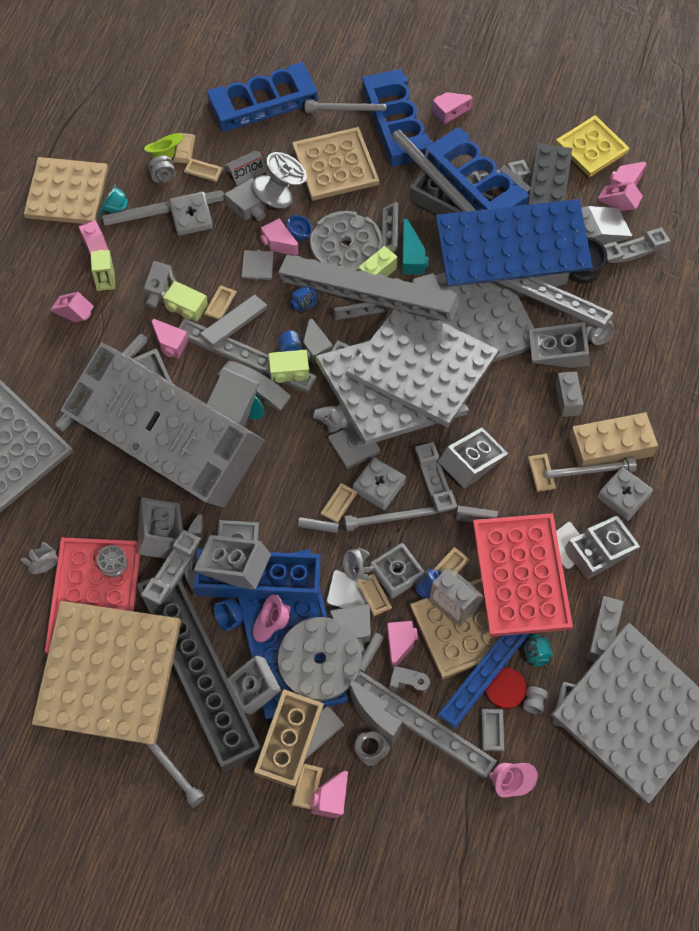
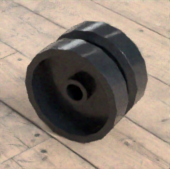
(598, 257)

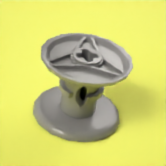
(284, 172)

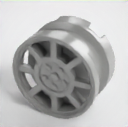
(161, 169)
(112, 561)

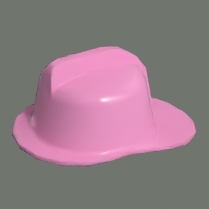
(271, 618)
(514, 779)

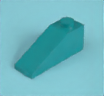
(413, 256)

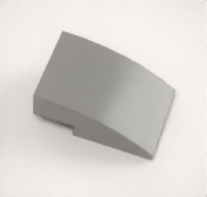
(601, 547)
(375, 713)

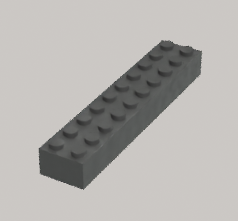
(206, 683)

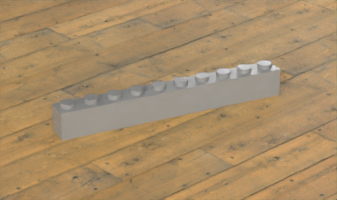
(370, 288)

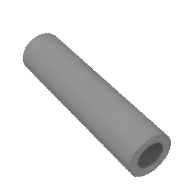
(318, 525)
(371, 650)

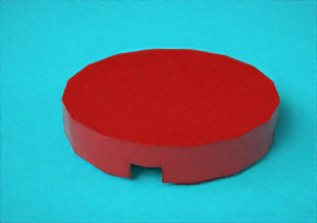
(507, 689)

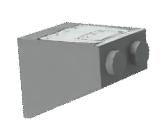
(455, 596)

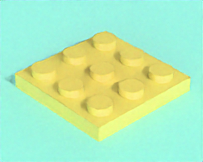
(593, 146)

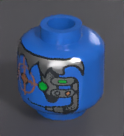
(303, 299)
(290, 341)
(425, 581)

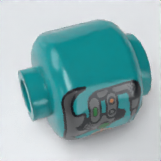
(538, 650)

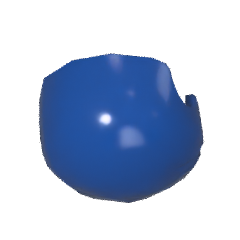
(299, 227)
(228, 614)

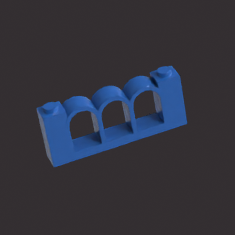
(294, 75)
(392, 84)
(459, 143)

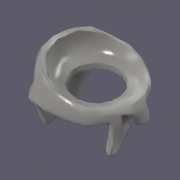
(598, 335)
(42, 559)
(356, 559)
(382, 751)

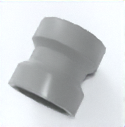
(535, 700)

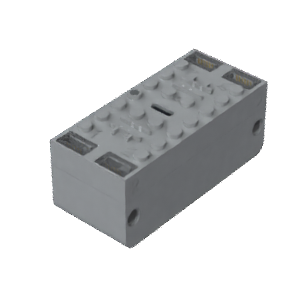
(162, 425)

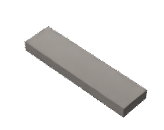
(233, 321)

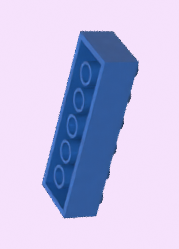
(286, 575)

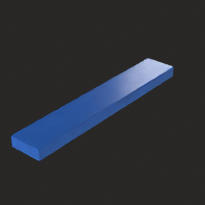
(481, 678)

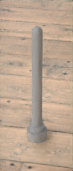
(313, 106)
(628, 463)
(353, 522)
(193, 795)

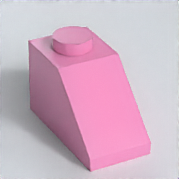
(451, 106)
(628, 173)
(621, 196)
(92, 237)
(278, 238)
(73, 307)
(170, 339)
(400, 640)
(330, 797)

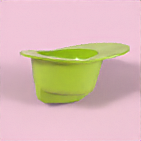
(164, 146)

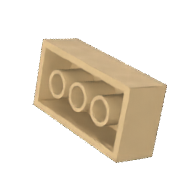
(613, 440)
(288, 739)

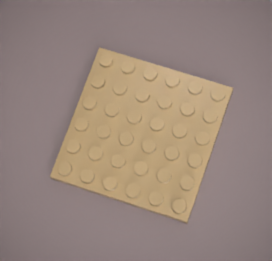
(107, 672)

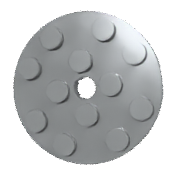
(342, 226)
(322, 680)

